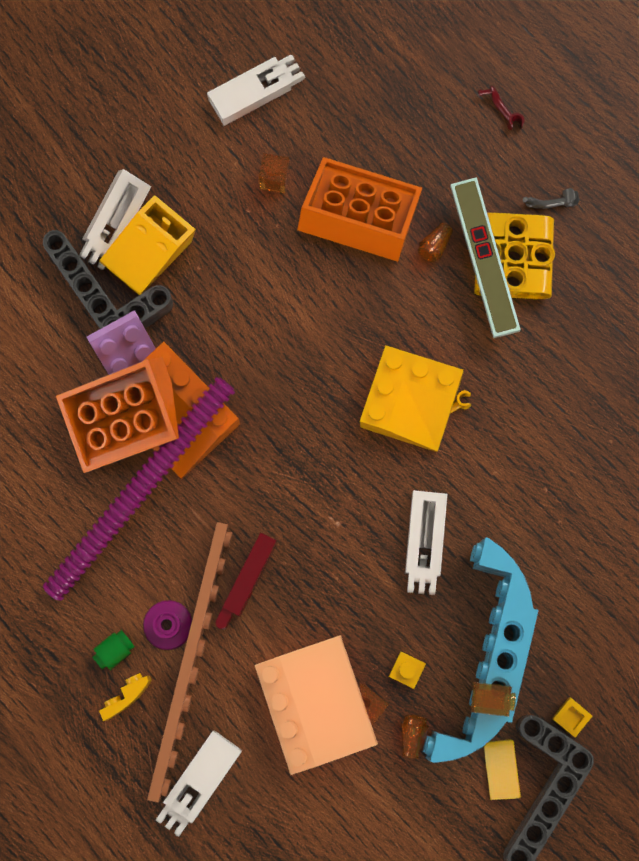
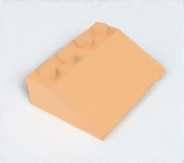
(316, 705)

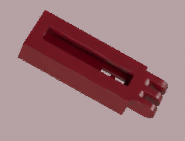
(247, 580)

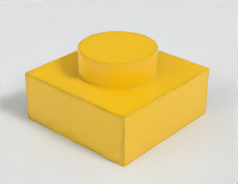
(407, 670)
(572, 717)

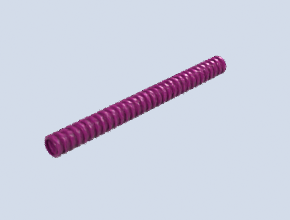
(137, 490)

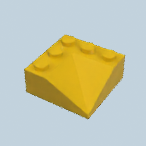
(411, 398)

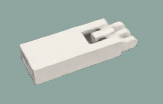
(246, 91)
(116, 210)
(425, 531)
(204, 776)

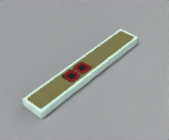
(485, 258)

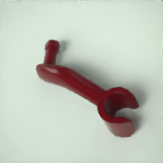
(502, 108)

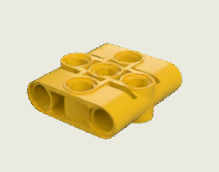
(536, 237)

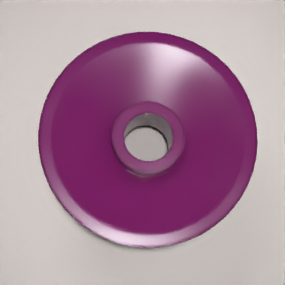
(177, 634)

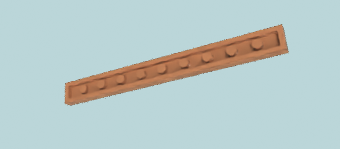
(188, 672)

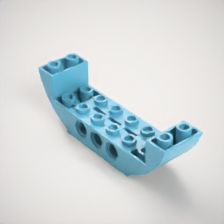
(514, 611)

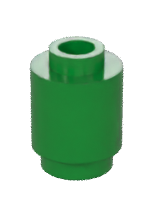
(113, 650)

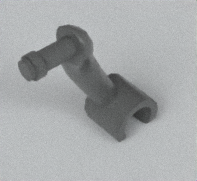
(569, 199)

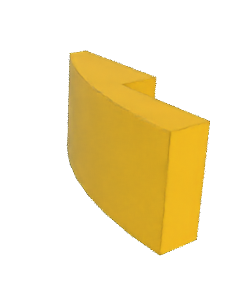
(132, 691)

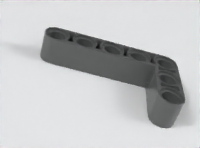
(96, 295)
(549, 791)

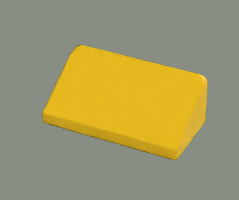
(501, 770)

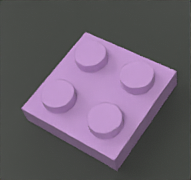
(122, 343)

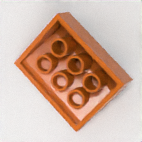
(359, 209)
(186, 390)
(120, 414)

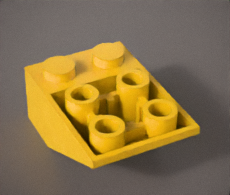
(148, 245)

